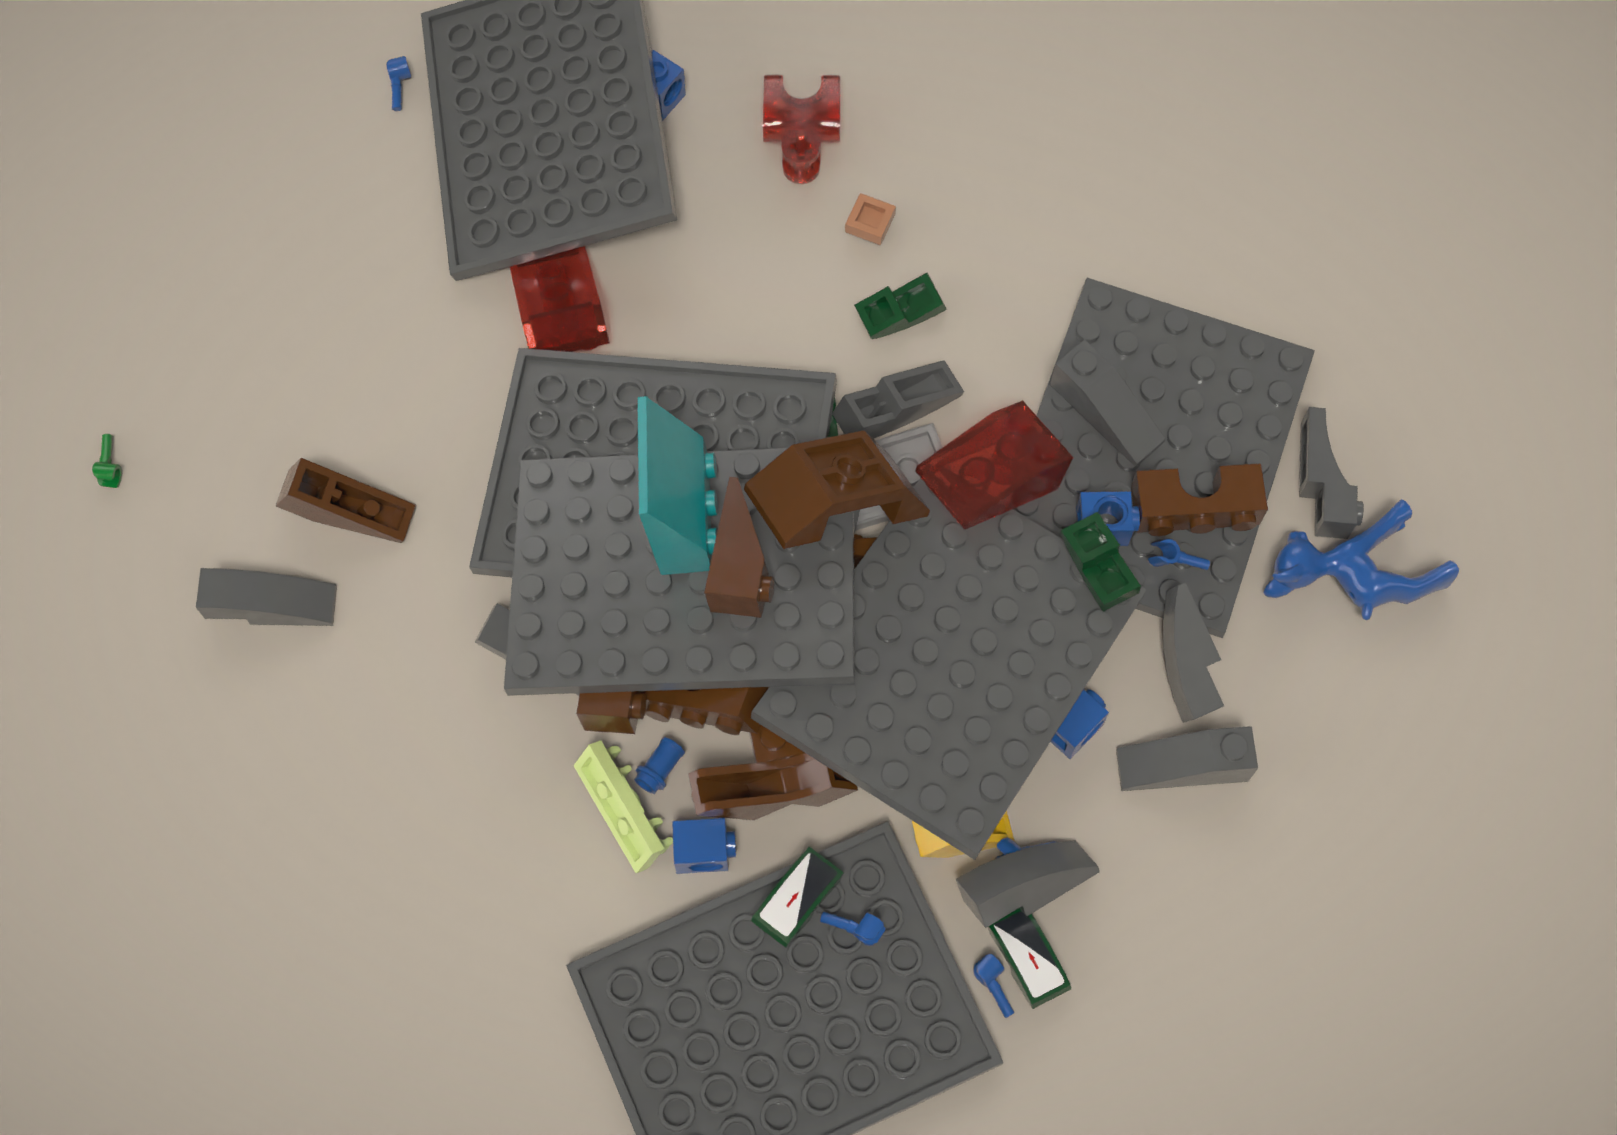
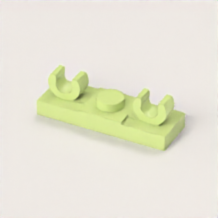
(620, 805)

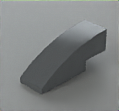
(898, 400)
(265, 598)
(1187, 655)
(1025, 880)

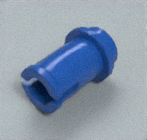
(658, 766)

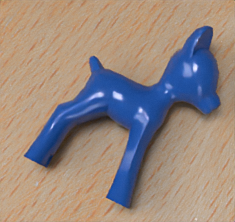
(1349, 562)

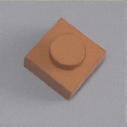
(870, 219)

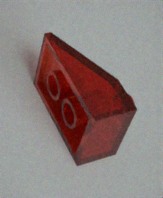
(559, 302)
(996, 466)

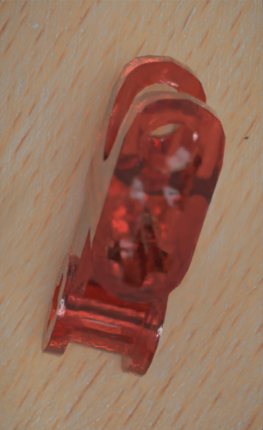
(801, 124)

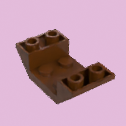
(830, 479)

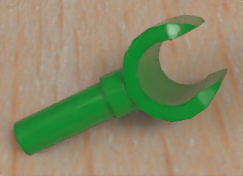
(107, 473)

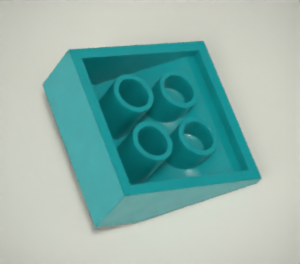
(675, 491)

